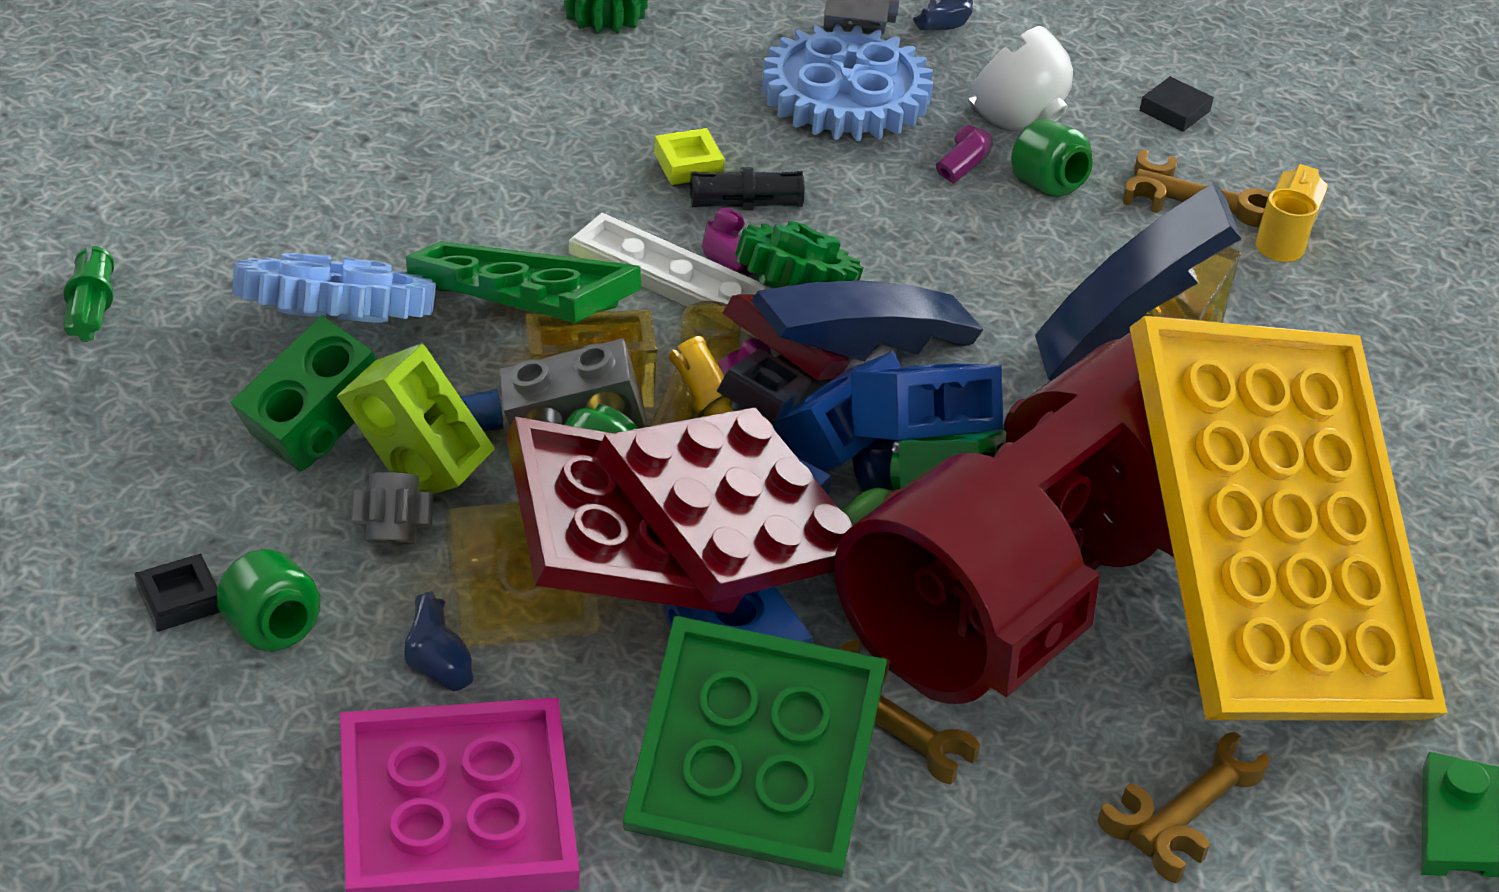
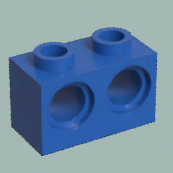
(927, 400)

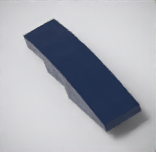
(1137, 279)
(860, 314)

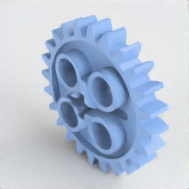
(847, 82)
(320, 286)

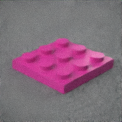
(457, 799)

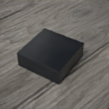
(1176, 103)
(178, 592)

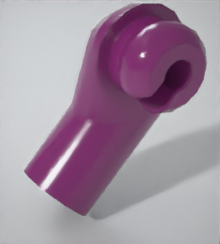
(970, 149)

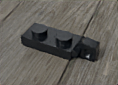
(764, 383)

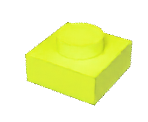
(687, 152)

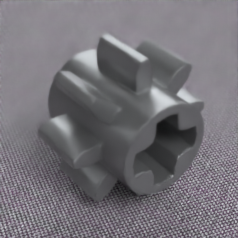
(392, 508)

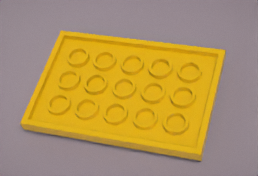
(1285, 524)

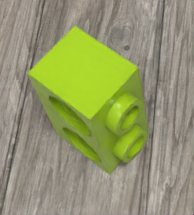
(416, 420)

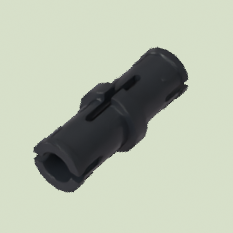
(747, 188)

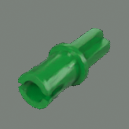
(88, 293)

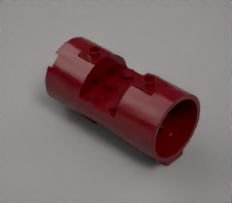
(995, 558)

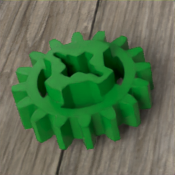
(794, 255)

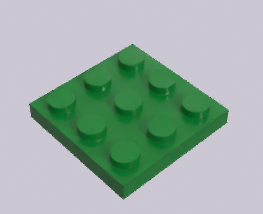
(756, 746)

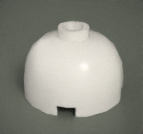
(1024, 83)

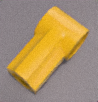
(1291, 214)

